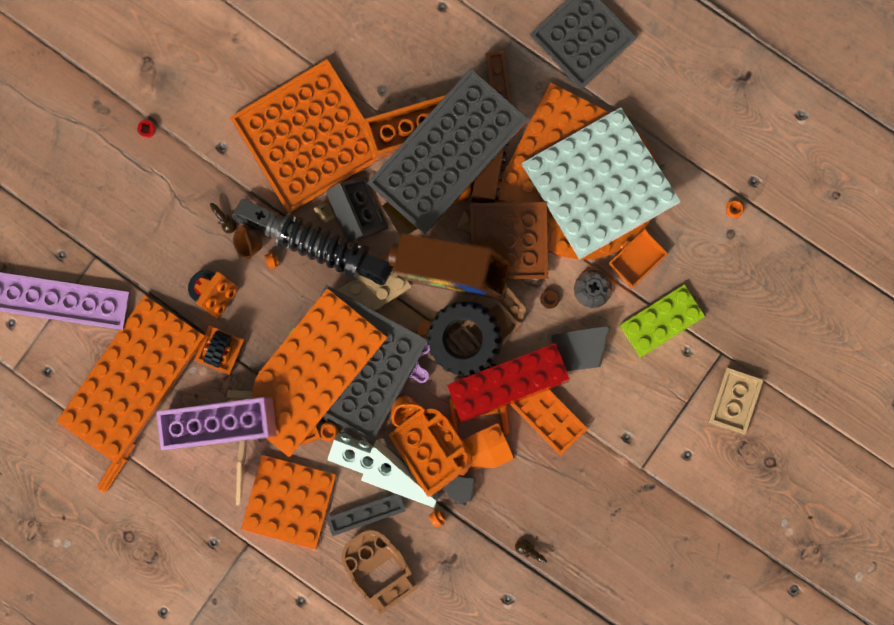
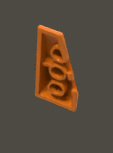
(488, 448)

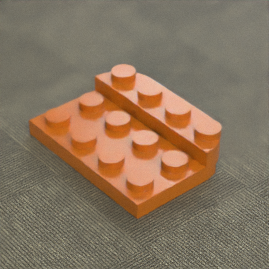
(431, 449)

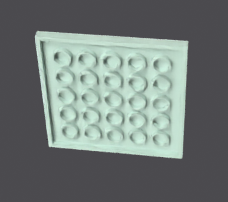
(600, 183)

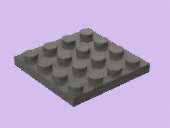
(583, 39)

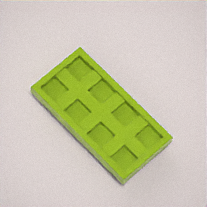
(662, 321)

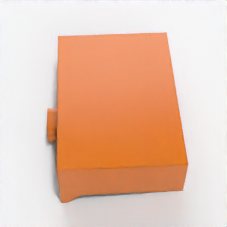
(637, 258)

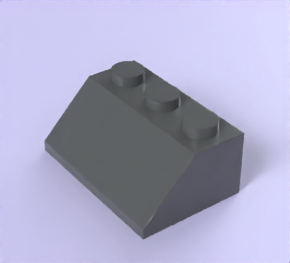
(356, 209)

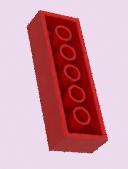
(508, 383)

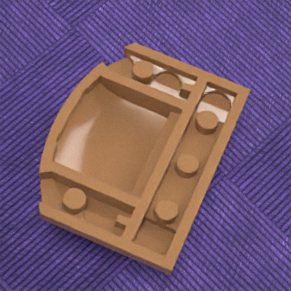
(507, 311)

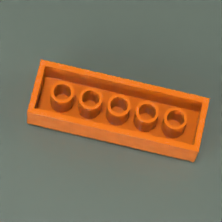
(390, 130)

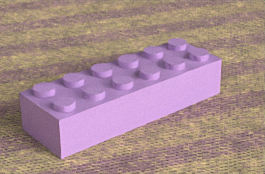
(216, 423)

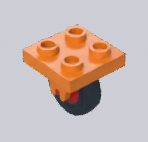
(211, 291)

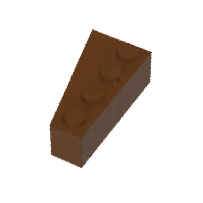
(485, 185)

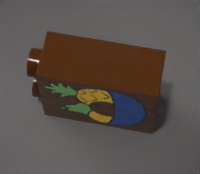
(450, 266)

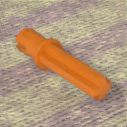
(113, 471)

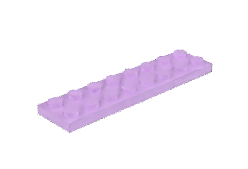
(63, 301)

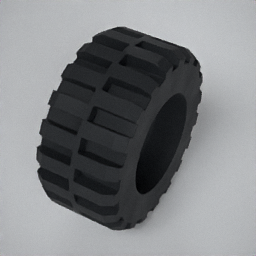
(438, 338)

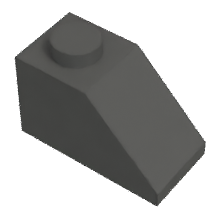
(460, 490)

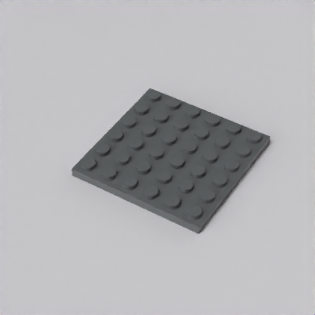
(377, 385)

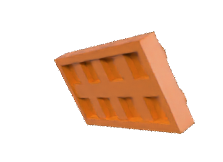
(551, 420)

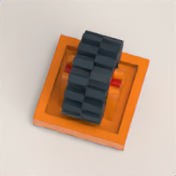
(219, 350)

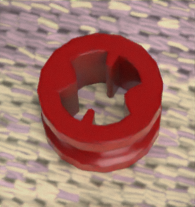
(140, 128)

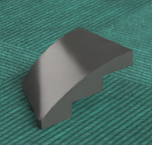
(582, 348)

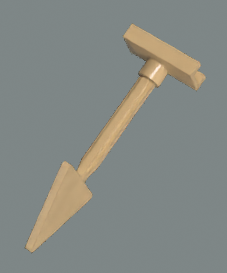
(232, 396)

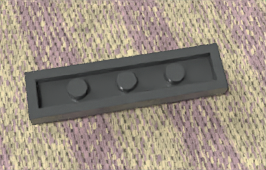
(365, 514)

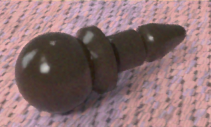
(228, 224)
(523, 547)

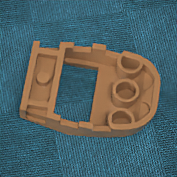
(367, 553)

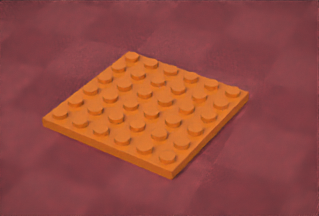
(306, 136)

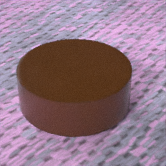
(549, 299)

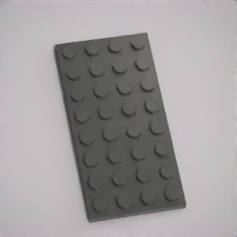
(447, 151)

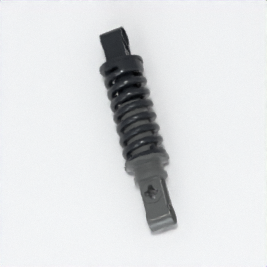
(295, 236)

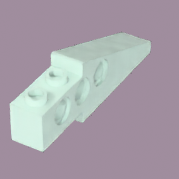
(395, 478)

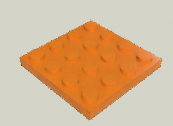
(288, 502)

